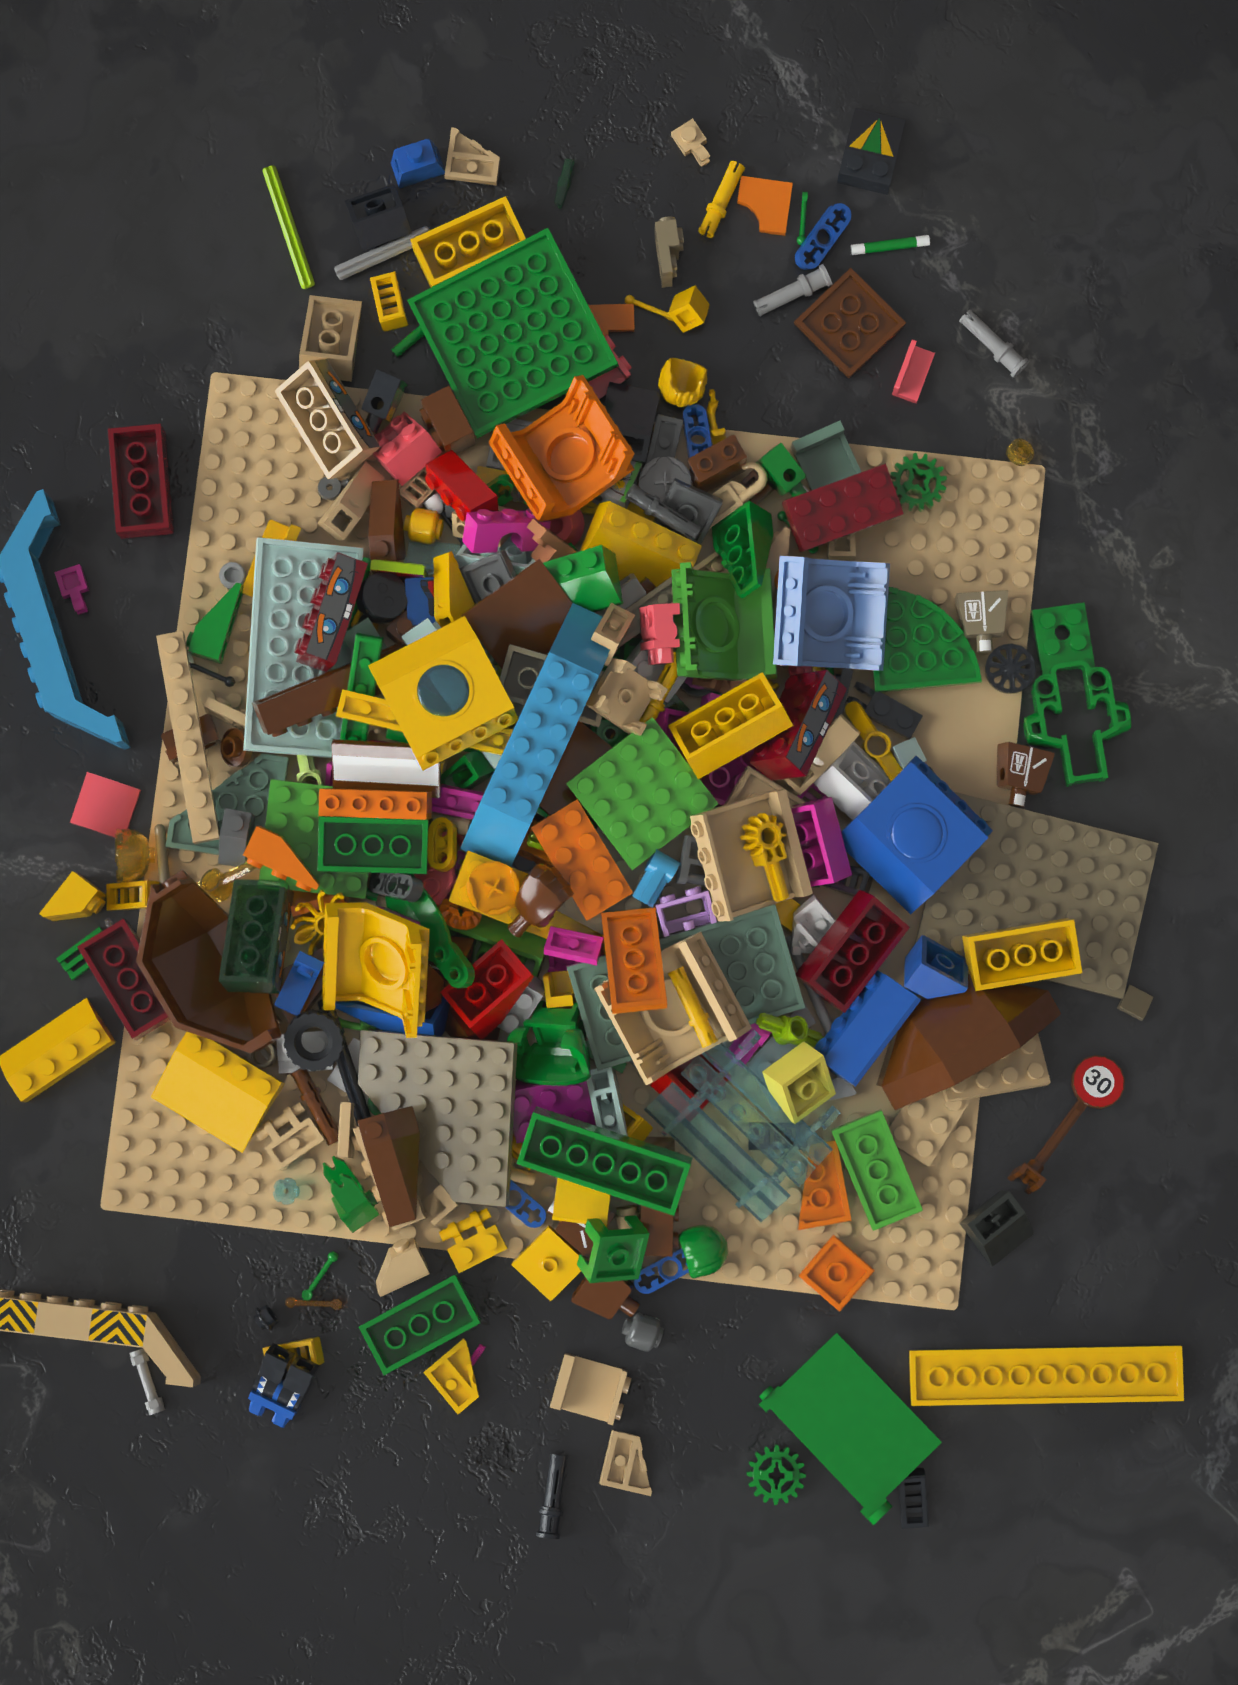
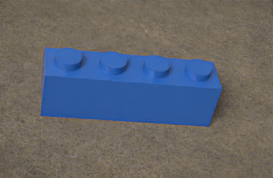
(866, 1027)

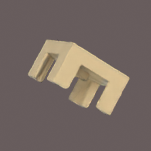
(624, 695)

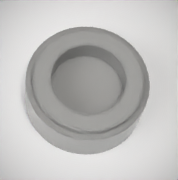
(231, 574)

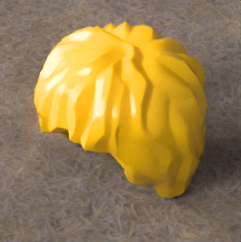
(682, 382)

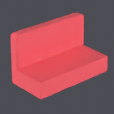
(913, 373)

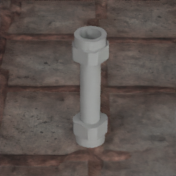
(154, 1403)

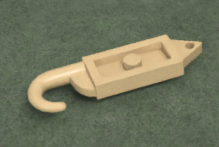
(736, 494)

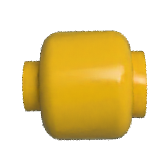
(424, 526)

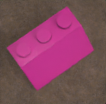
(821, 841)

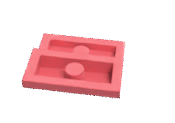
(105, 805)

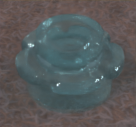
(279, 1194)

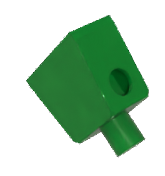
(778, 462)

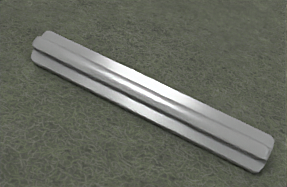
(377, 255)

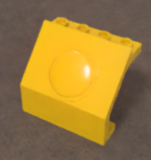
(375, 961)

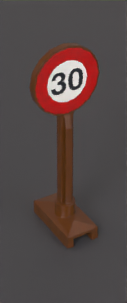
(1097, 1085)

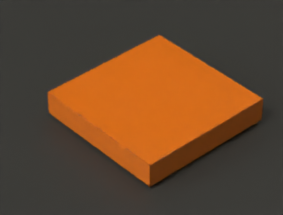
(836, 1273)

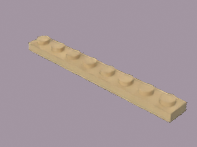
(188, 737)

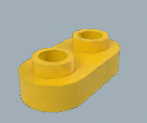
(441, 846)

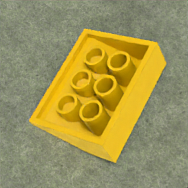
(639, 543)
(217, 1090)

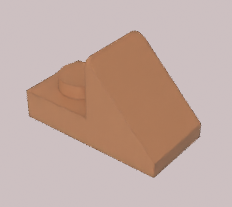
(549, 544)

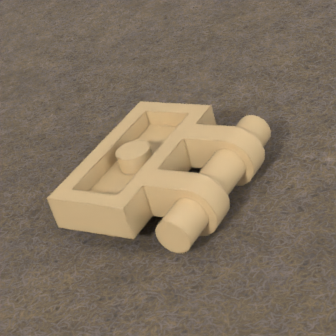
(293, 1143)

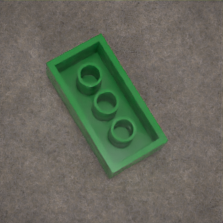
(372, 845)
(420, 1324)

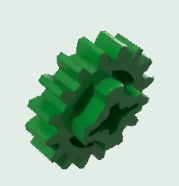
(927, 476)
(789, 1474)

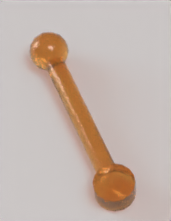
(335, 1304)

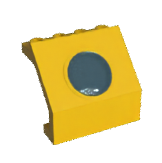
(444, 693)

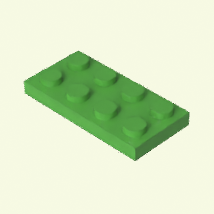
(877, 1170)

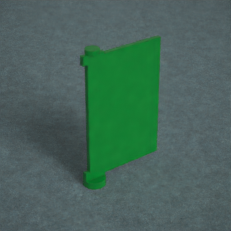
(852, 1424)

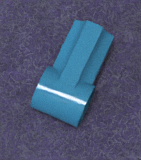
(657, 873)

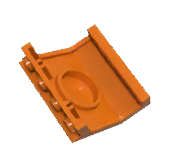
(565, 454)

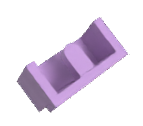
(687, 922)

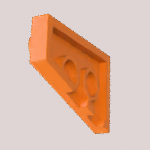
(825, 1193)

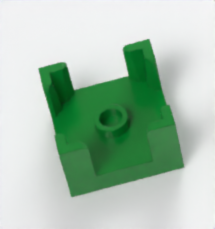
(615, 1253)

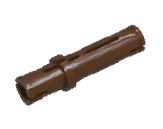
(315, 1103)

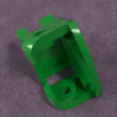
(560, 1049)

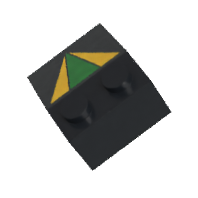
(871, 151)

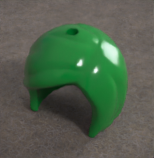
(703, 1249)

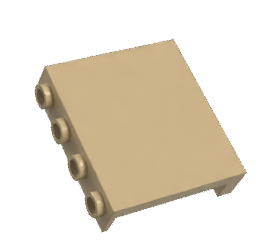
(729, 870)

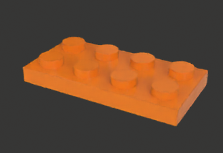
(582, 859)
(634, 960)

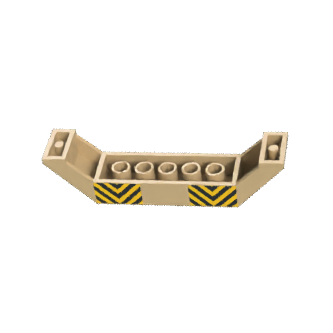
(98, 1324)

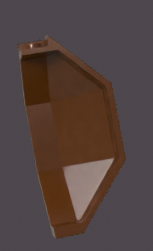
(182, 964)
(959, 1036)

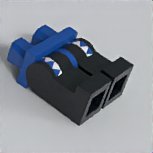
(278, 1394)

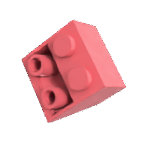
(405, 448)

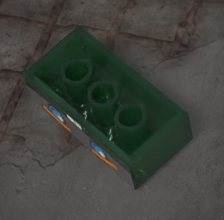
(256, 936)

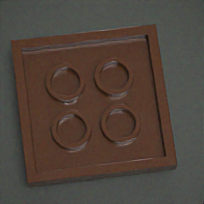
(850, 323)

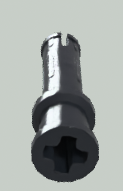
(551, 1510)

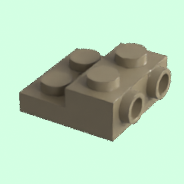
(668, 242)

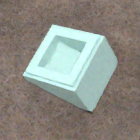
(906, 751)

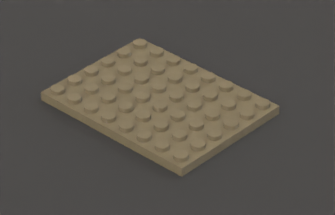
(1043, 872)

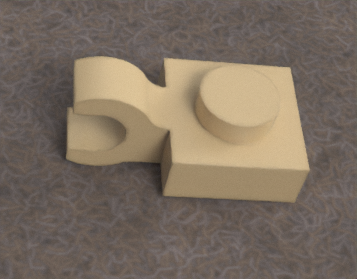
(691, 140)

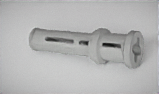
(804, 286)
(1002, 351)

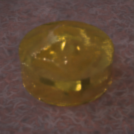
(1020, 452)

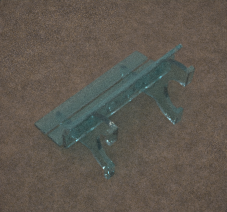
(718, 1151)

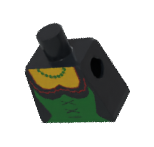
(385, 389)

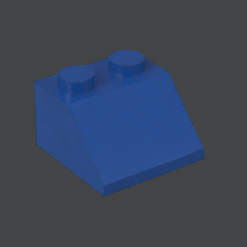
(934, 970)

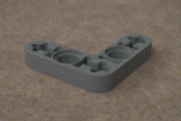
(385, 883)

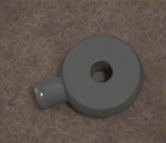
(336, 490)

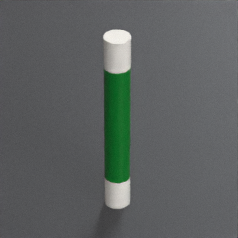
(888, 245)

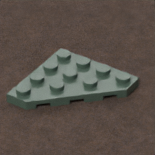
(242, 791)

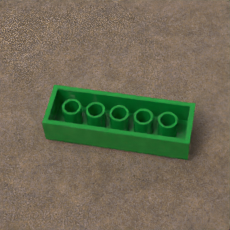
(604, 1160)

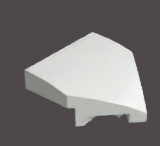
(809, 926)

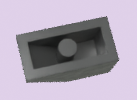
(234, 837)

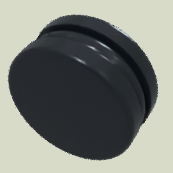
(382, 597)

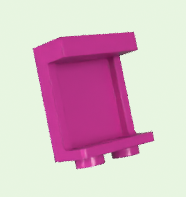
(571, 947)

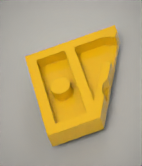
(455, 1377)

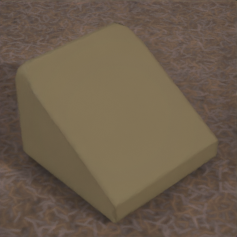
(1135, 1002)

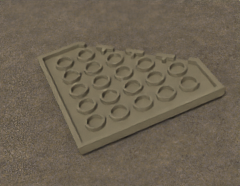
(460, 1102)

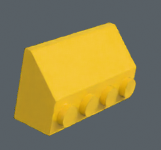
(1022, 954)
(55, 1050)

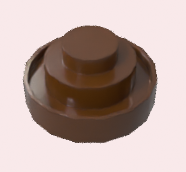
(232, 748)

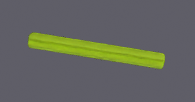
(288, 227)

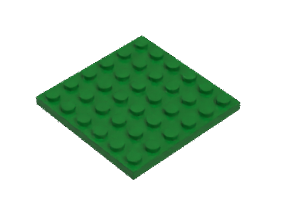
(512, 332)

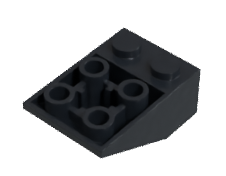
(634, 414)

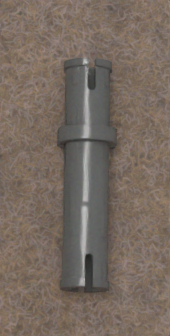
(656, 508)

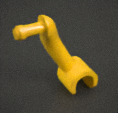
(716, 434)

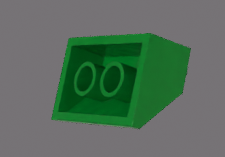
(588, 577)

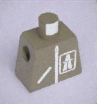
(982, 616)

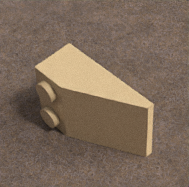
(331, 333)

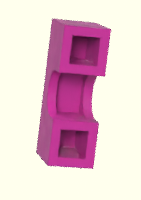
(486, 528)

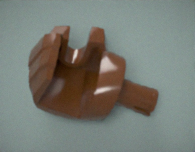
(539, 898)

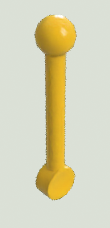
(631, 300)

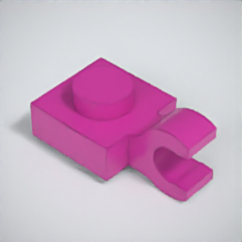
(73, 584)

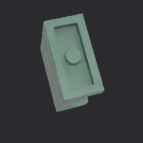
(825, 456)

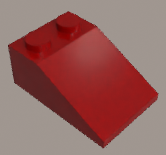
(495, 990)

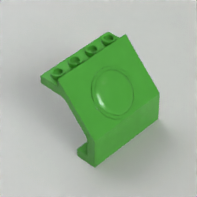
(719, 630)

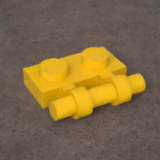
(476, 1248)

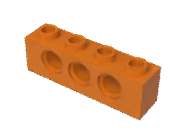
(375, 803)

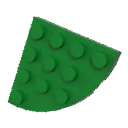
(923, 647)

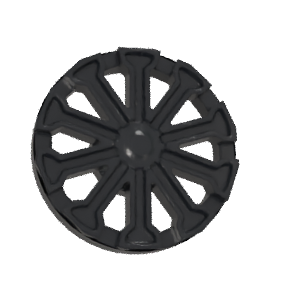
(1010, 668)

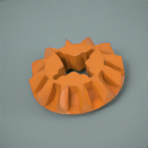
(453, 919)

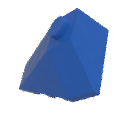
(434, 1019)

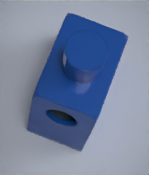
(416, 163)

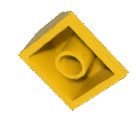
(74, 899)

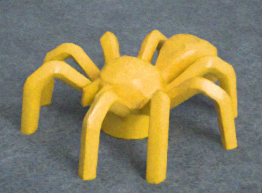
(308, 931)

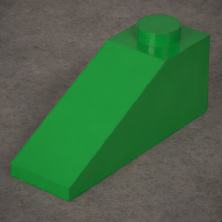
(214, 630)

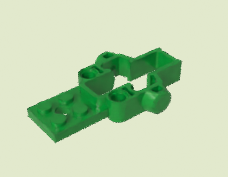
(1064, 655)

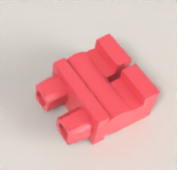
(659, 632)

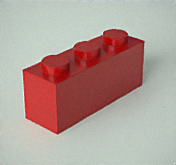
(459, 485)

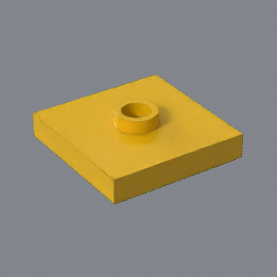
(548, 1263)

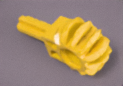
(767, 852)

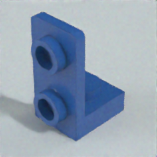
(299, 983)

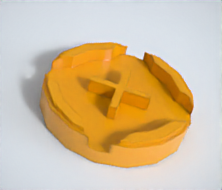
(492, 887)

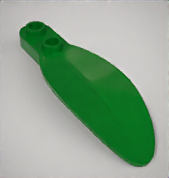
(442, 950)

